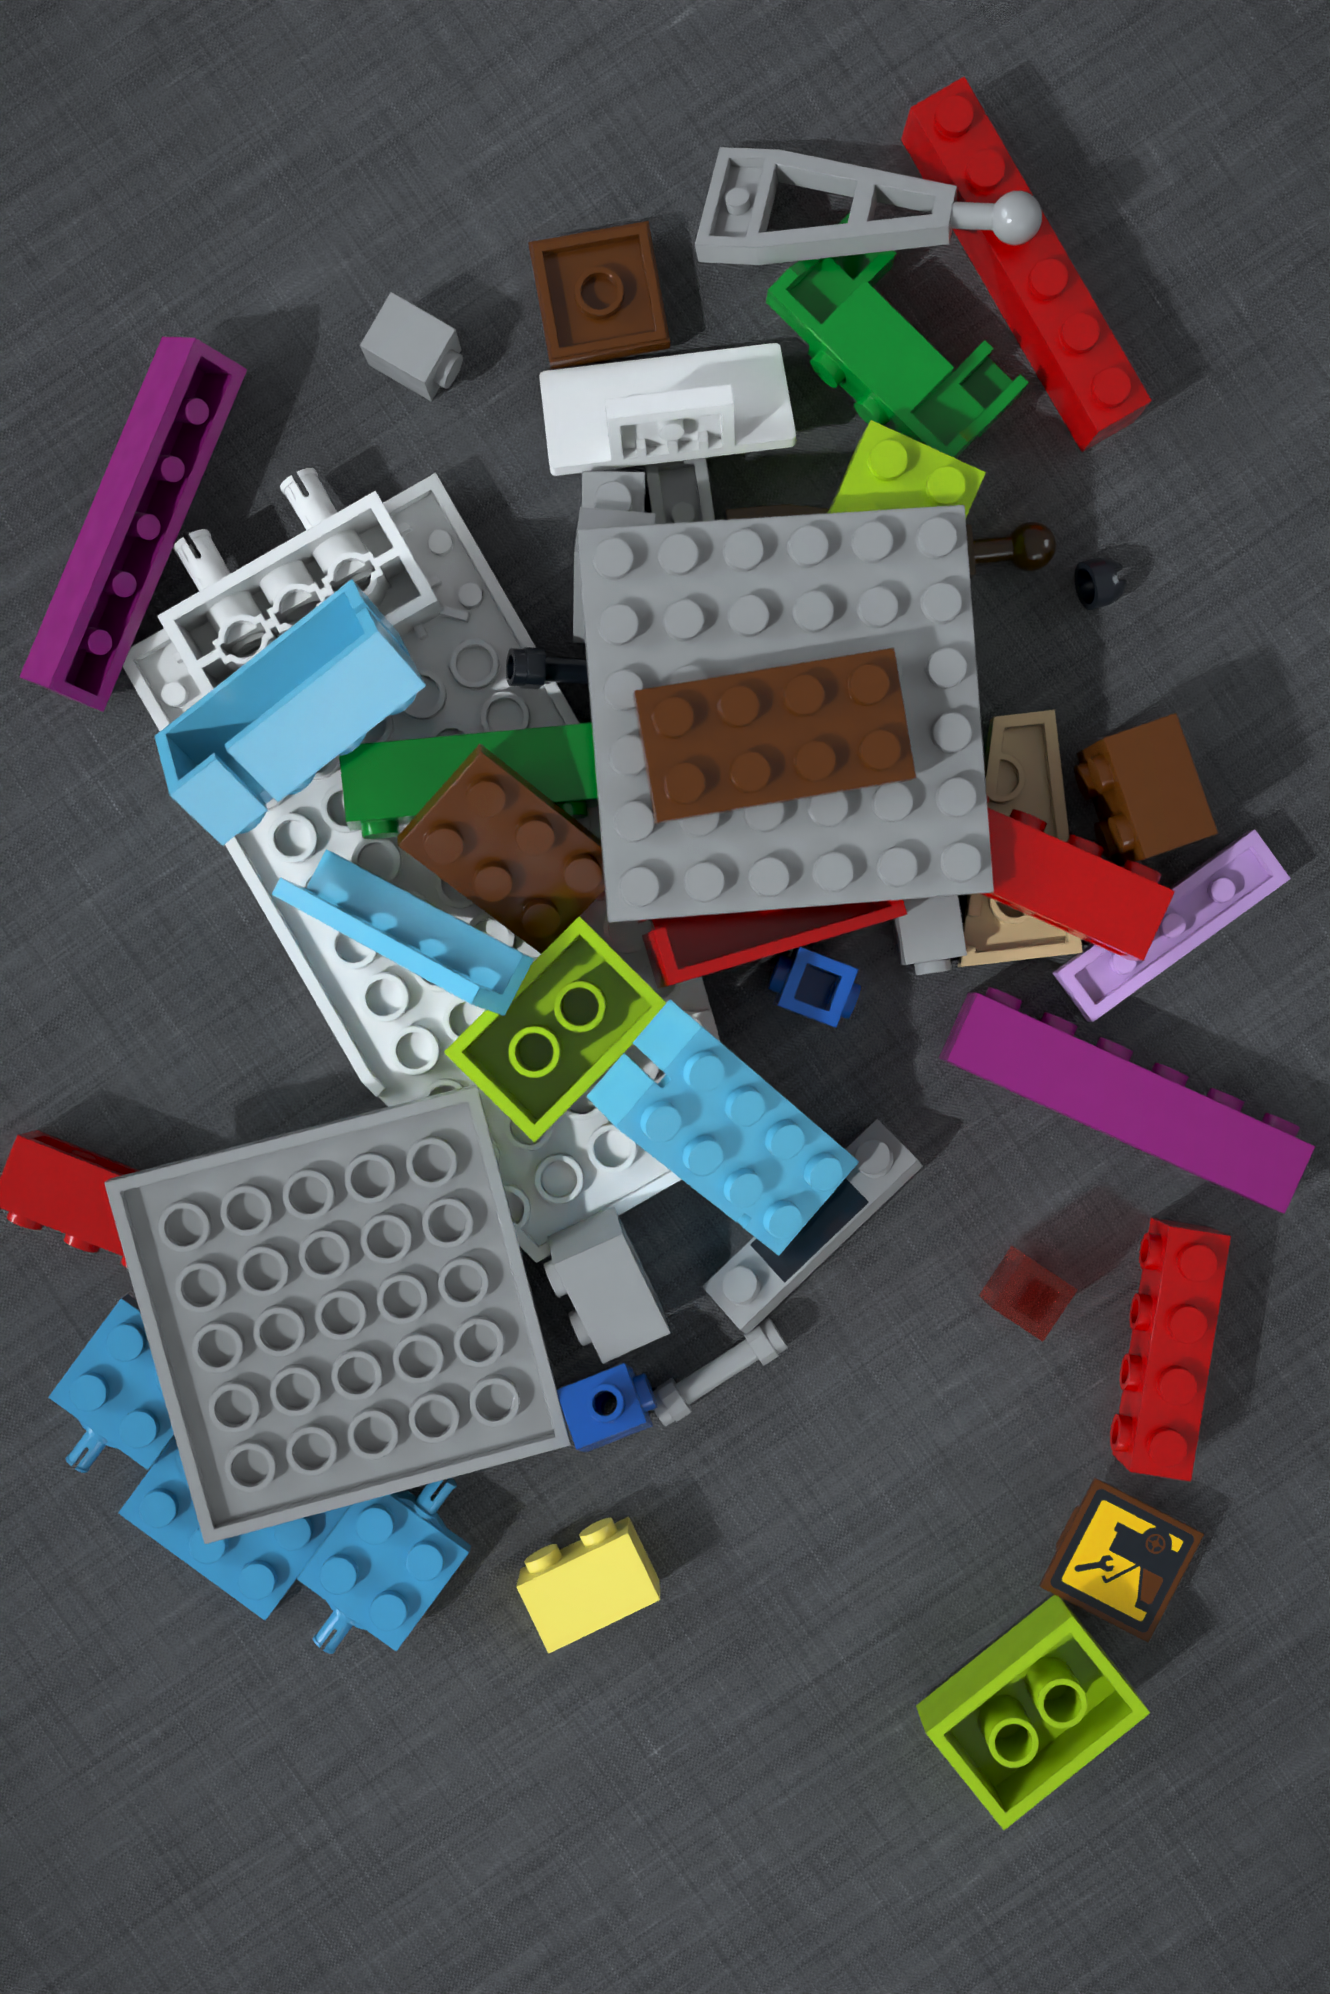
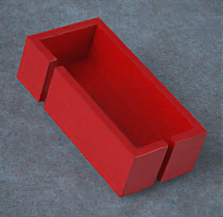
(710, 943)

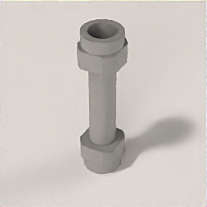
(675, 1398)

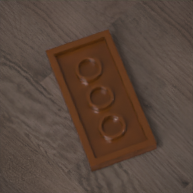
(774, 735)

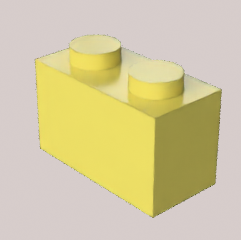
(587, 1582)

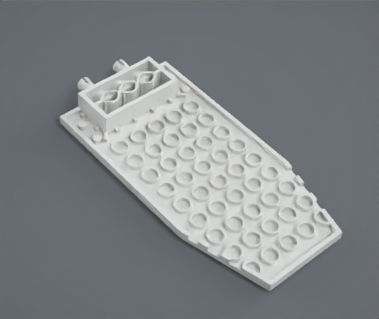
(458, 628)

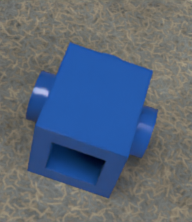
(815, 986)
(585, 1407)

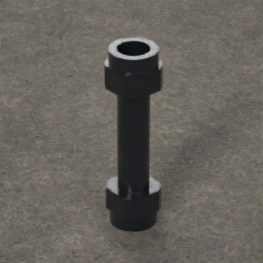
(532, 668)

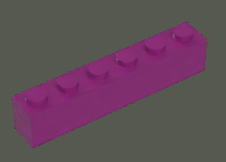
(134, 521)
(1127, 1101)

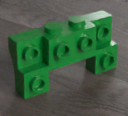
(883, 359)

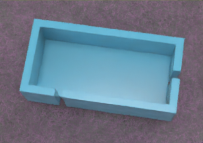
(287, 714)
(723, 1129)

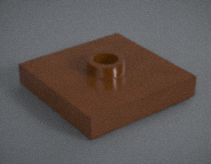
(599, 295)

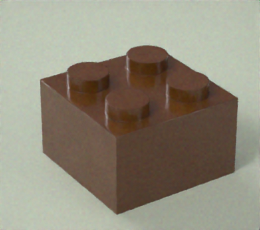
(1144, 791)

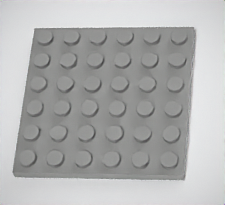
(768, 595)
(338, 1313)

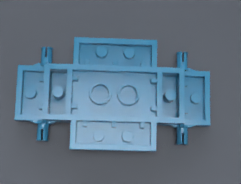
(368, 1560)

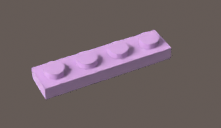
(1199, 908)

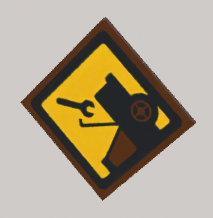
(1120, 1559)

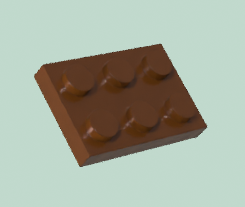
(508, 849)

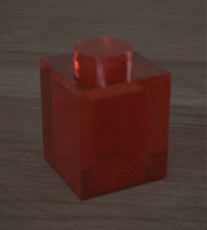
(1027, 1293)

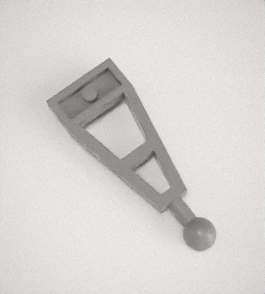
(746, 185)

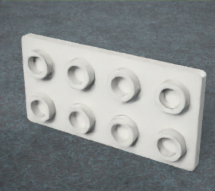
(666, 409)

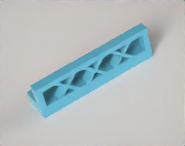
(410, 932)

